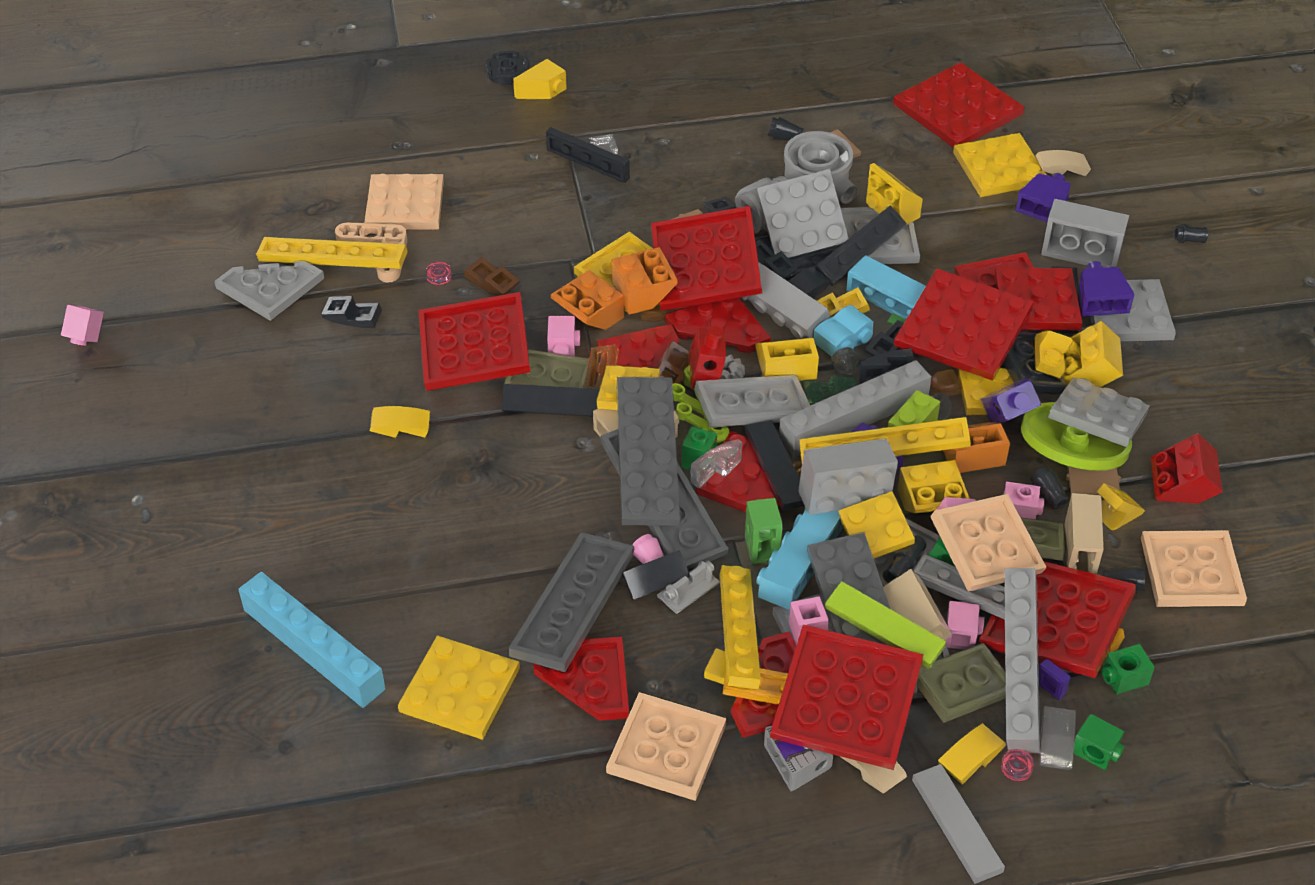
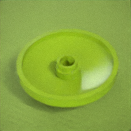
(1069, 444)

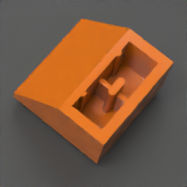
(642, 279)
(591, 300)
(987, 449)

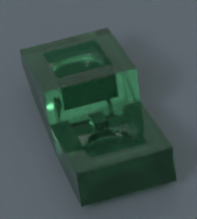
(820, 391)

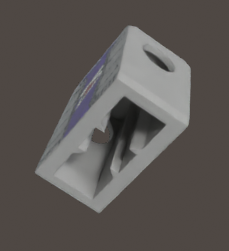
(796, 762)

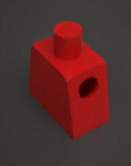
(706, 346)

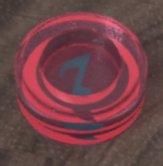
(438, 273)
(1017, 765)

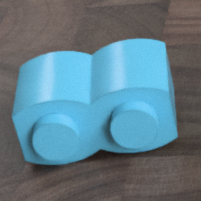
(843, 330)

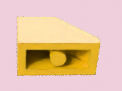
(540, 81)

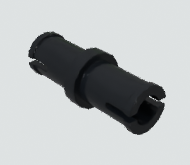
(904, 559)

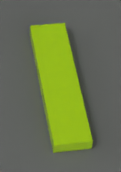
(884, 623)

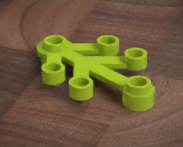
(688, 403)

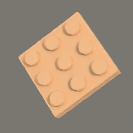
(405, 200)
(985, 540)
(1193, 568)
(666, 746)

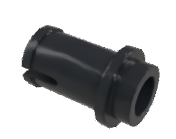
(1193, 234)

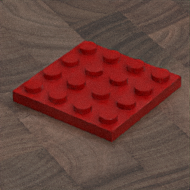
(958, 105)
(710, 257)
(964, 324)
(473, 341)
(1075, 618)
(847, 697)

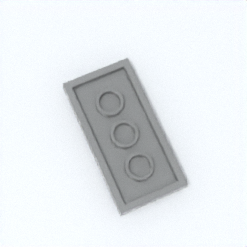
(750, 399)

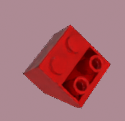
(1186, 472)

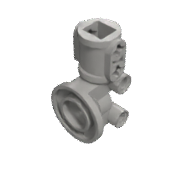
(803, 156)

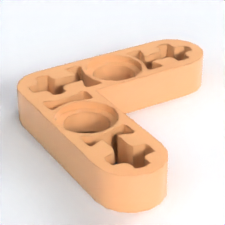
(388, 230)

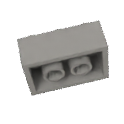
(1084, 234)
(846, 475)

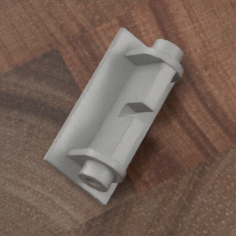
(689, 589)

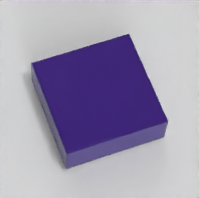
(1053, 679)

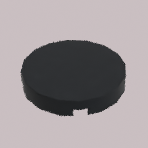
(506, 66)

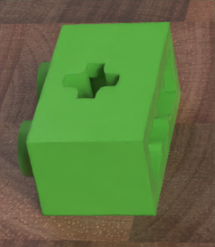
(762, 529)

